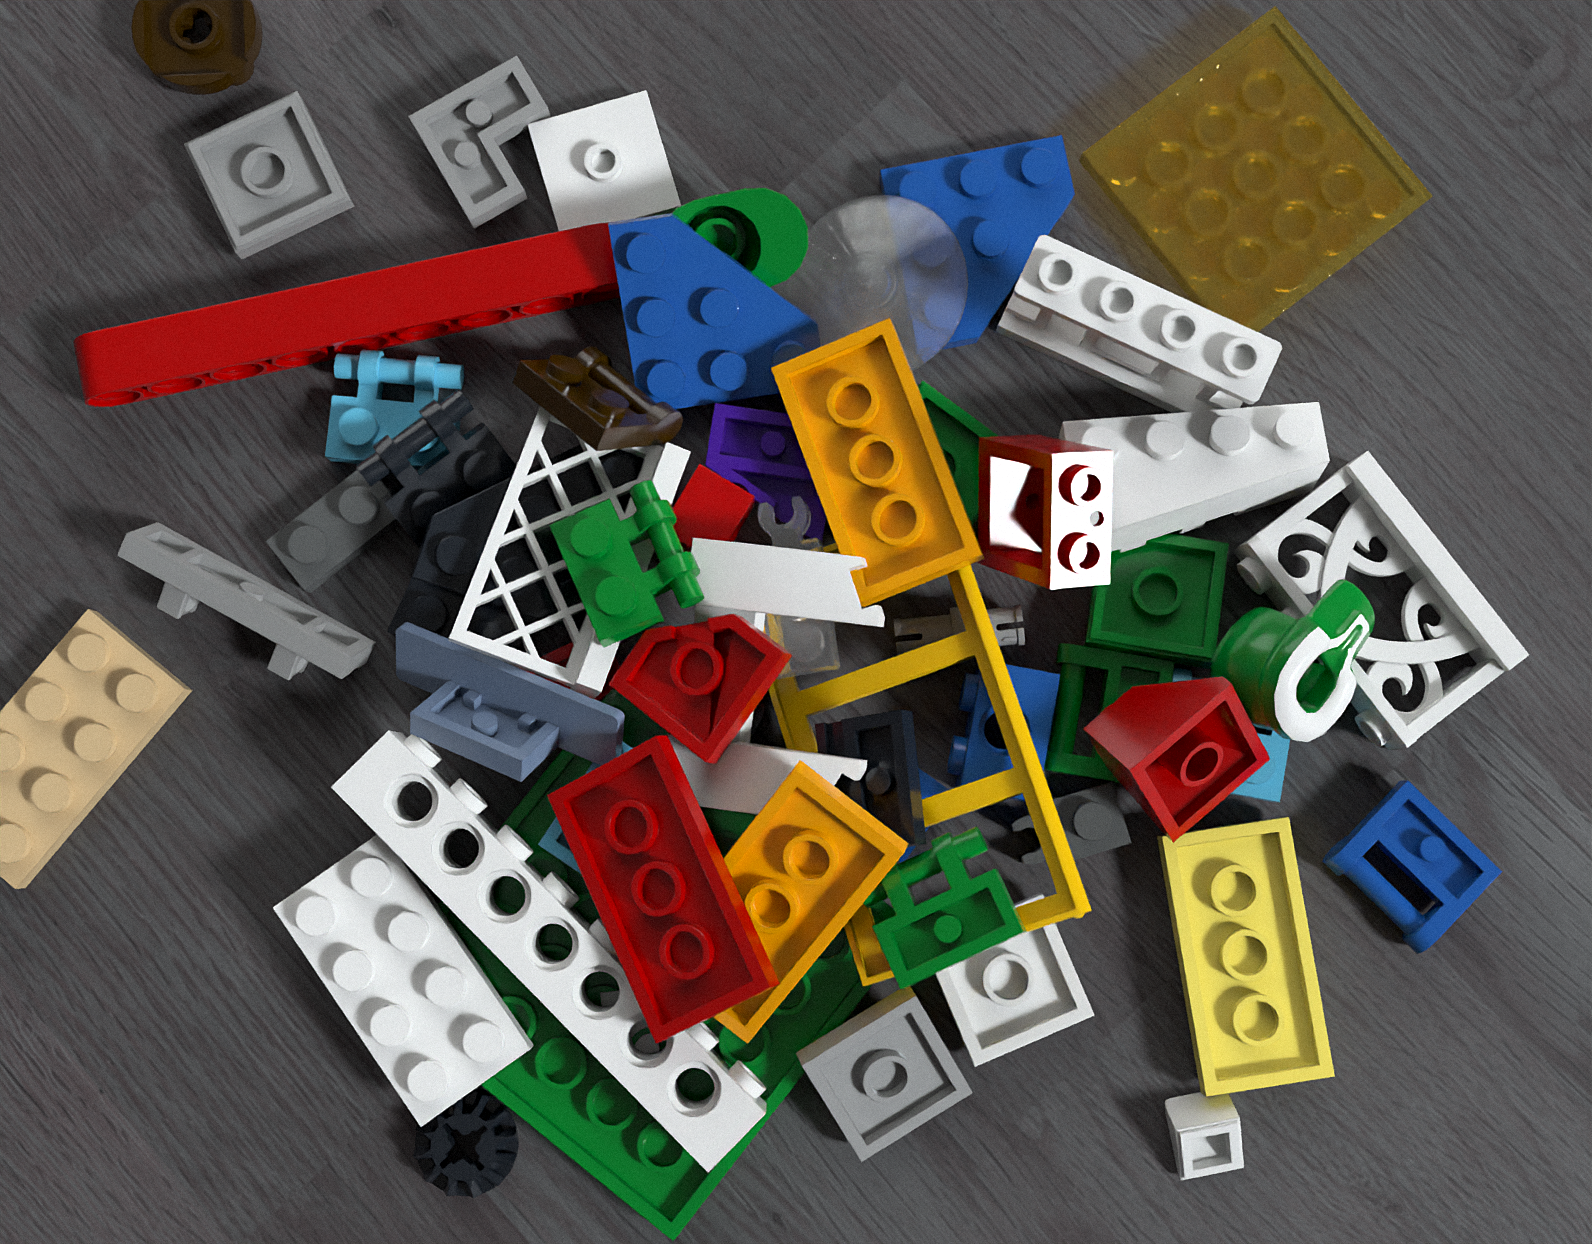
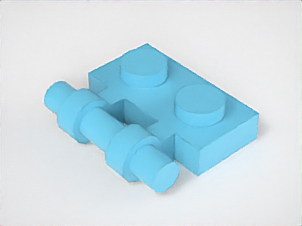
(366, 419)

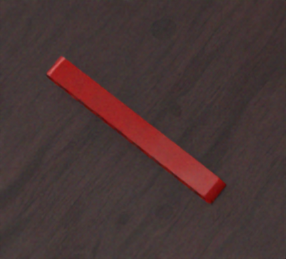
(346, 316)

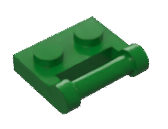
(1120, 674)

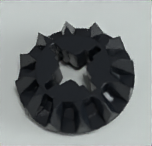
(496, 1148)

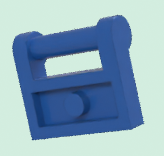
(1427, 851)

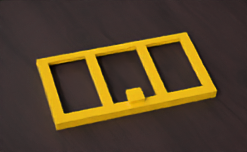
(1026, 777)

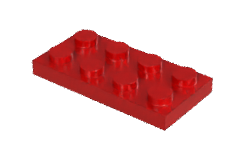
(662, 889)

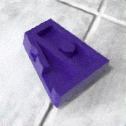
(765, 459)

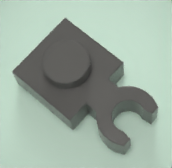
(1089, 820)

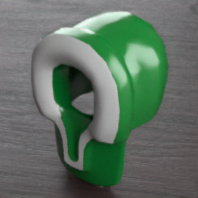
(1273, 665)

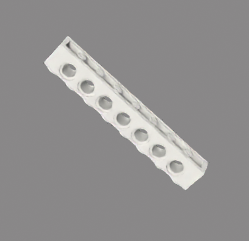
(376, 793)

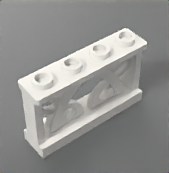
(1466, 616)

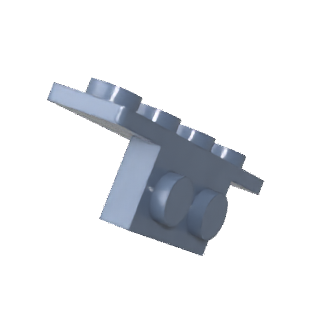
(498, 710)

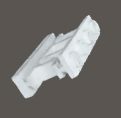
(1135, 333)

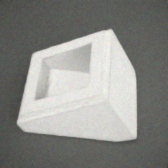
(1204, 1134)

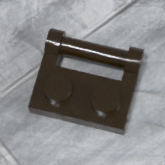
(597, 401)

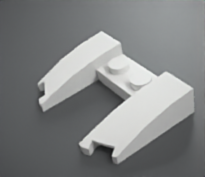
(753, 583)

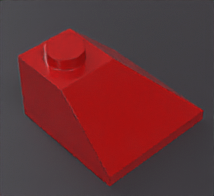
(1178, 748)

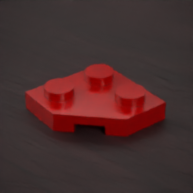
(701, 679)

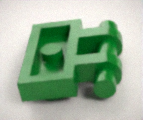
(608, 572)
(951, 925)

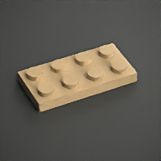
(73, 737)

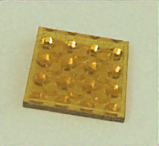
(1255, 175)

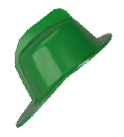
(754, 228)

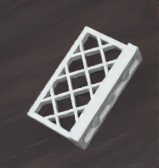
(588, 660)

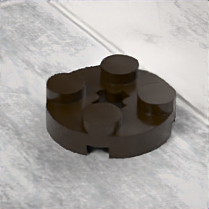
(204, 67)

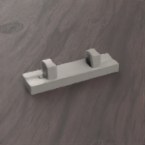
(200, 575)

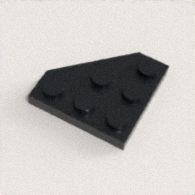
(460, 532)

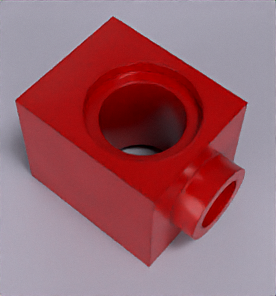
(711, 508)

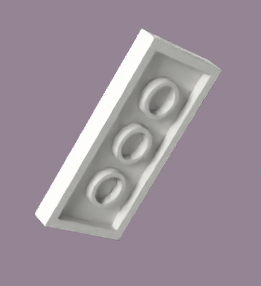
(403, 978)

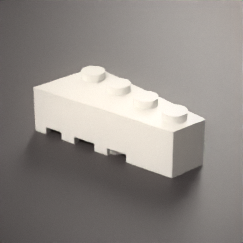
(1203, 465)

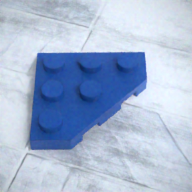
(996, 209)
(699, 318)

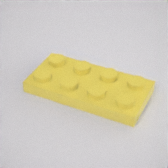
(1245, 957)

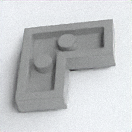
(466, 133)

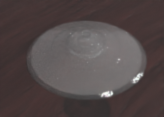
(880, 263)

